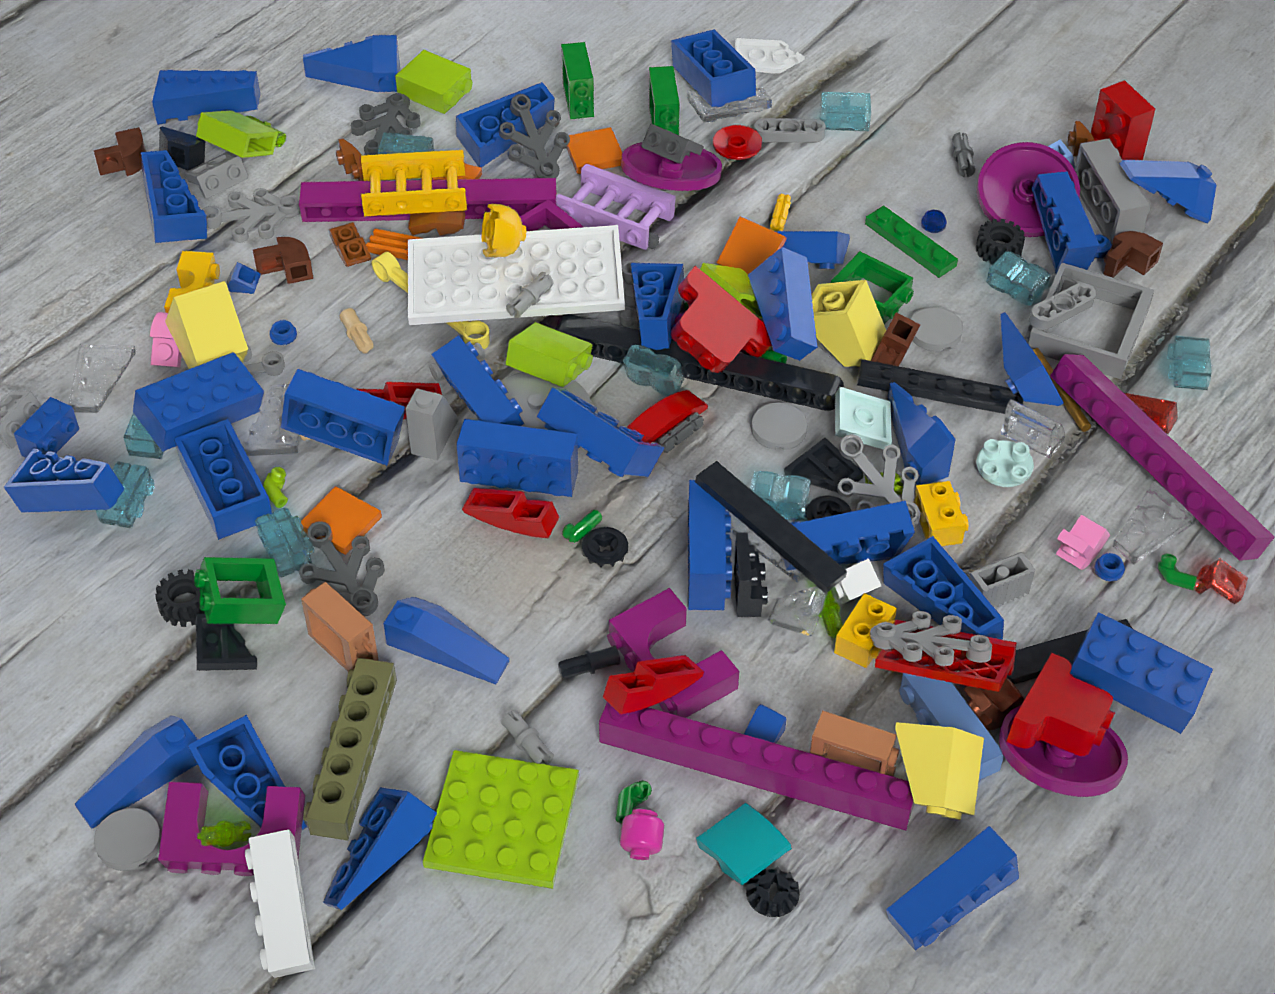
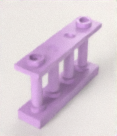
(621, 190)

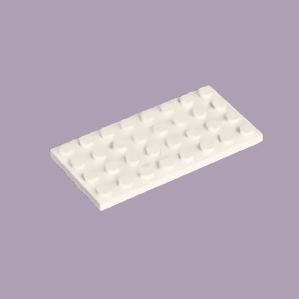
(458, 283)

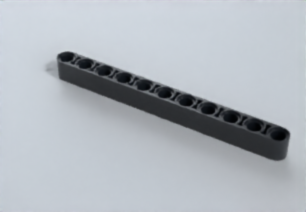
(743, 374)

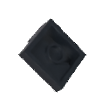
(748, 578)

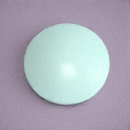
(1005, 463)

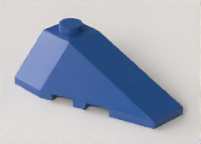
(360, 65)
(922, 439)
(142, 768)

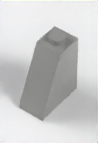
(429, 423)

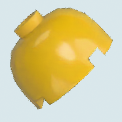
(502, 231)

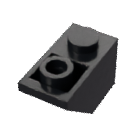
(185, 149)

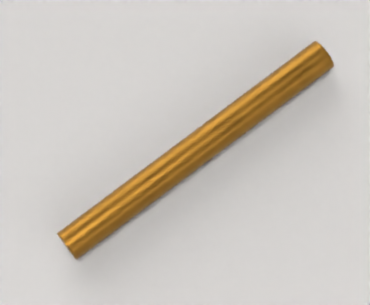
(1069, 402)

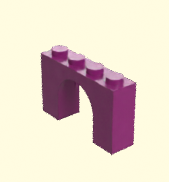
(654, 619)
(186, 816)

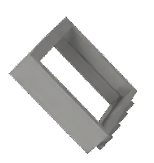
(1107, 290)

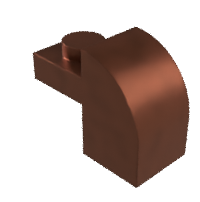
(122, 156)
(1132, 250)
(287, 255)
(896, 340)
(993, 706)

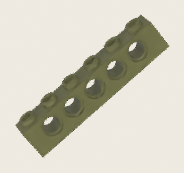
(337, 818)

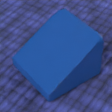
(243, 279)
(766, 724)

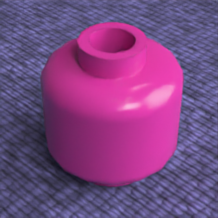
(642, 834)

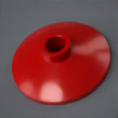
(737, 142)

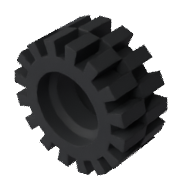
(999, 231)
(173, 588)

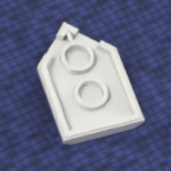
(768, 55)

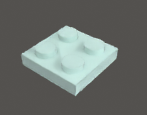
(864, 417)

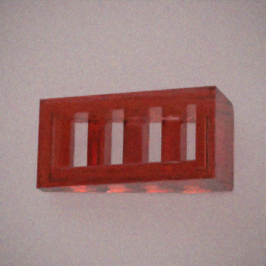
(1161, 411)

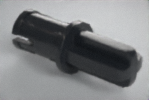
(589, 662)

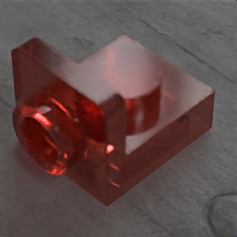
(1223, 580)

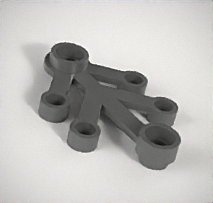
(395, 105)
(534, 141)
(343, 573)

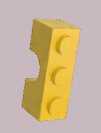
(194, 272)

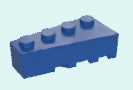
(480, 126)
(170, 204)
(1064, 221)
(656, 301)
(475, 385)
(599, 434)
(860, 534)
(938, 586)
(955, 889)

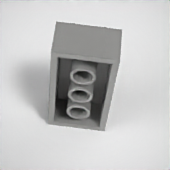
(1107, 190)

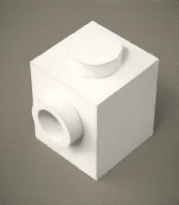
(859, 580)

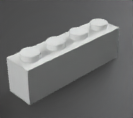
(280, 904)

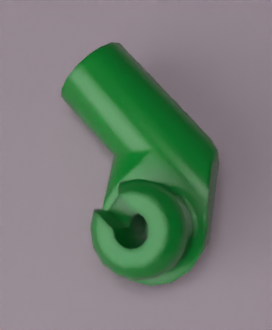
(585, 525)
(1173, 575)
(632, 797)

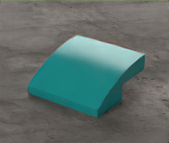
(744, 843)

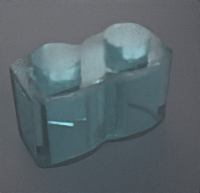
(1018, 278)
(1190, 362)
(653, 370)
(784, 494)

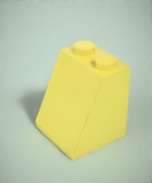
(847, 321)
(206, 325)
(941, 767)

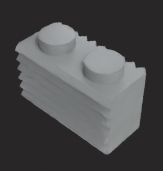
(1004, 579)

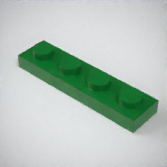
(911, 241)

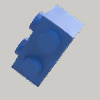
(47, 428)

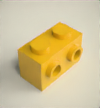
(941, 513)
(854, 638)

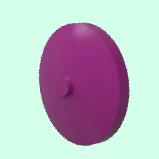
(659, 172)
(1008, 180)
(1066, 772)

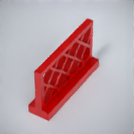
(997, 667)

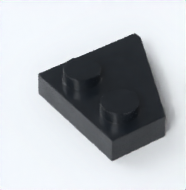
(824, 467)
(221, 647)

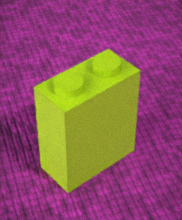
(434, 81)
(236, 133)
(736, 283)
(549, 354)

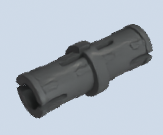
(963, 154)

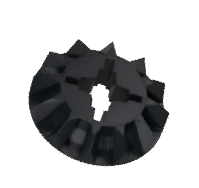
(818, 506)
(603, 537)
(782, 902)

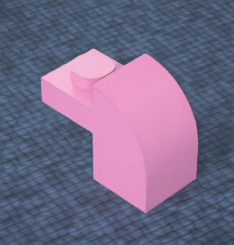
(163, 347)
(1082, 542)

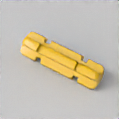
(780, 212)

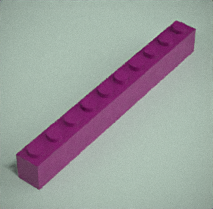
(344, 203)
(1162, 458)
(760, 764)

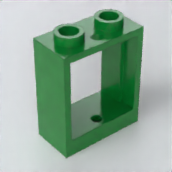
(577, 80)
(664, 98)
(882, 275)
(240, 610)

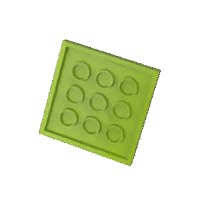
(502, 819)

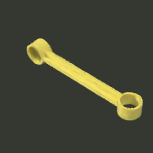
(388, 268)

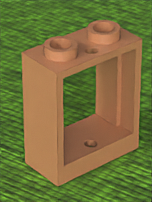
(338, 626)
(856, 738)

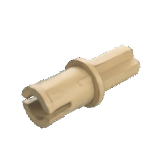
(356, 330)

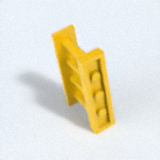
(412, 166)

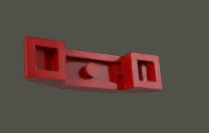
(666, 414)

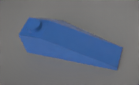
(1177, 183)
(818, 246)
(1024, 368)
(443, 639)
(238, 766)
(390, 829)

